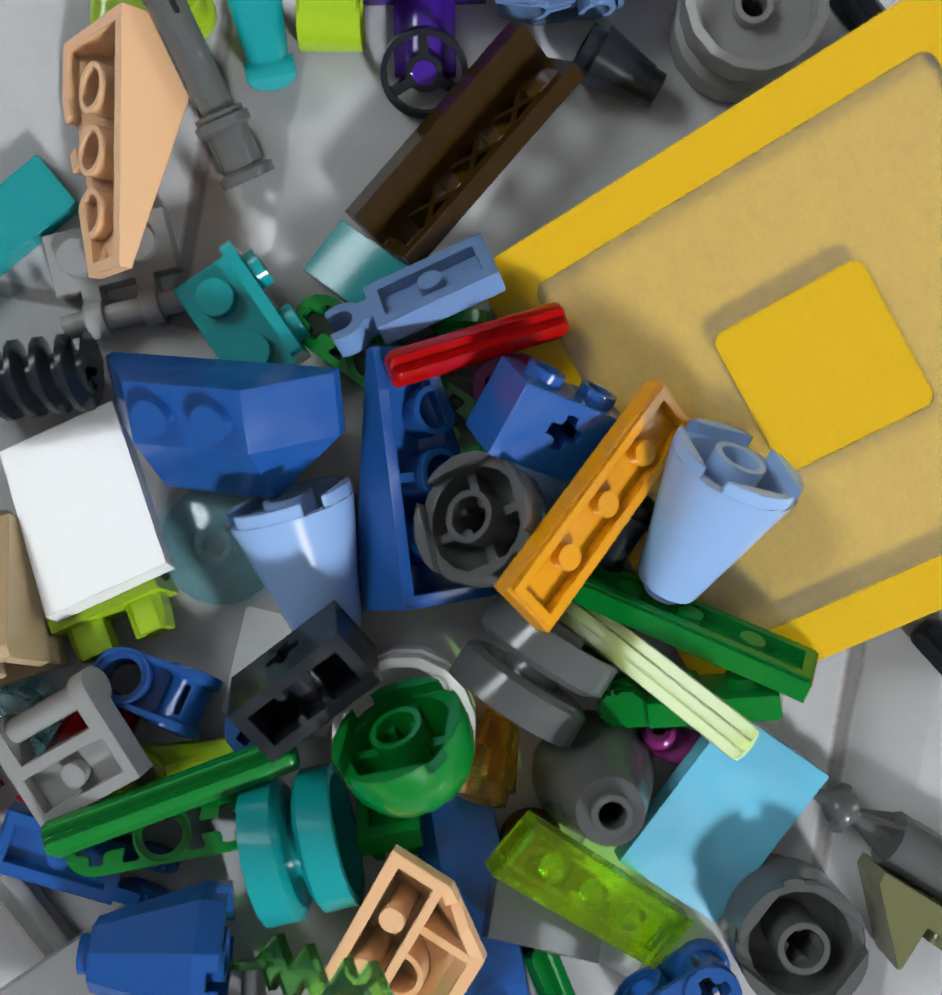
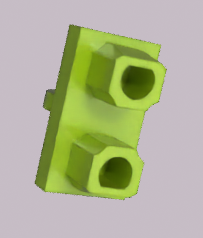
(145, 605)

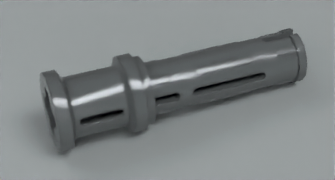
(221, 120)

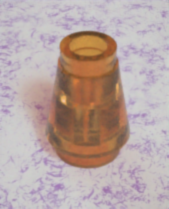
(495, 762)

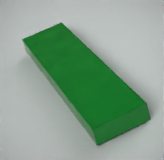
(703, 632)

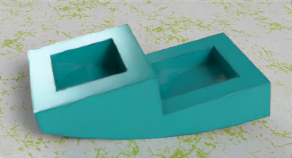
(350, 262)

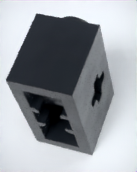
(303, 681)

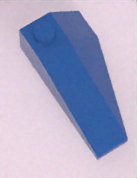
(403, 442)
(457, 844)

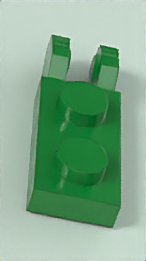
(633, 706)

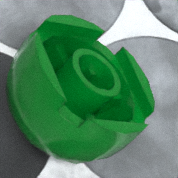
(406, 748)

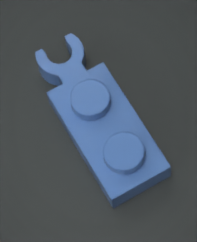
(417, 296)

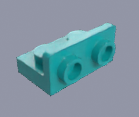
(239, 314)

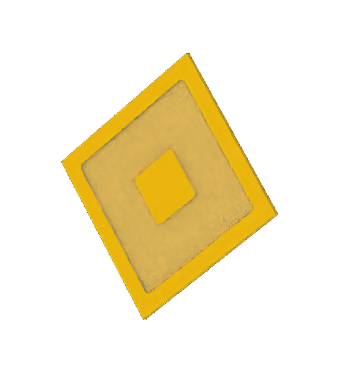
(795, 293)

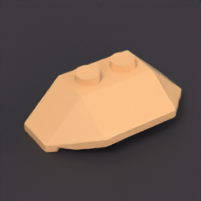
(414, 930)

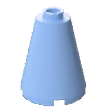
(711, 508)
(303, 547)

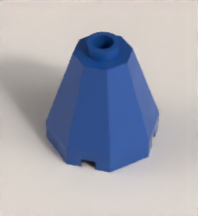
(163, 944)

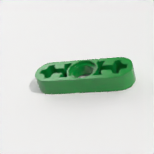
(114, 859)

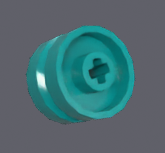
(299, 846)

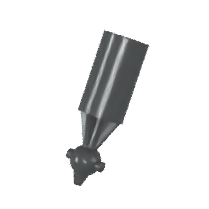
(893, 837)

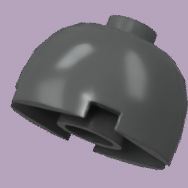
(477, 517)

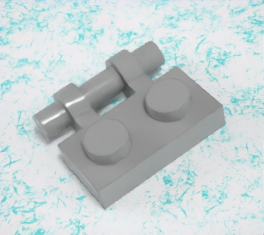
(154, 259)

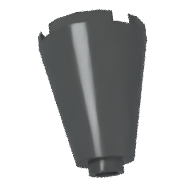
(597, 783)

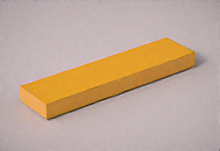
(593, 508)

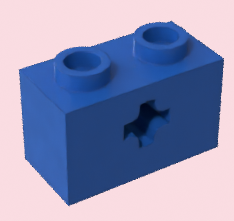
(540, 419)

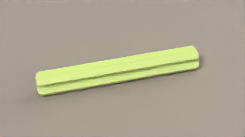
(664, 681)

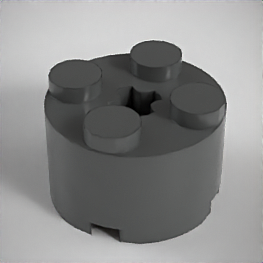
(794, 931)

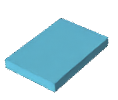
(720, 820)

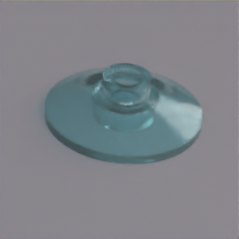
(196, 571)

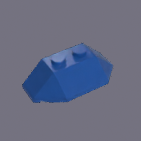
(227, 420)

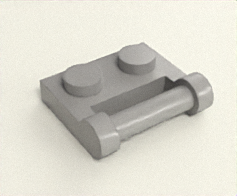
(81, 766)

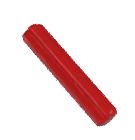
(475, 344)

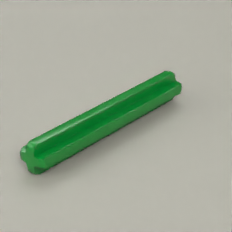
(162, 799)

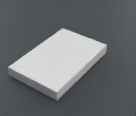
(85, 512)

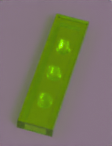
(588, 890)

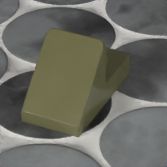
(898, 912)

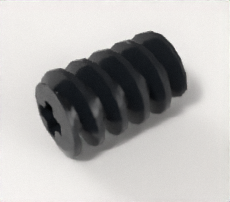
(50, 380)

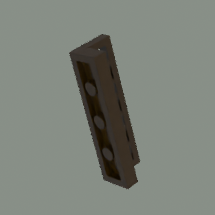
(463, 145)

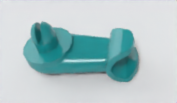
(264, 43)

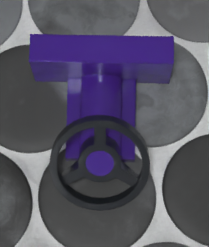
(422, 49)

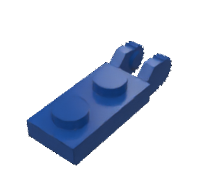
(25, 859)

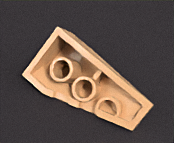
(127, 117)

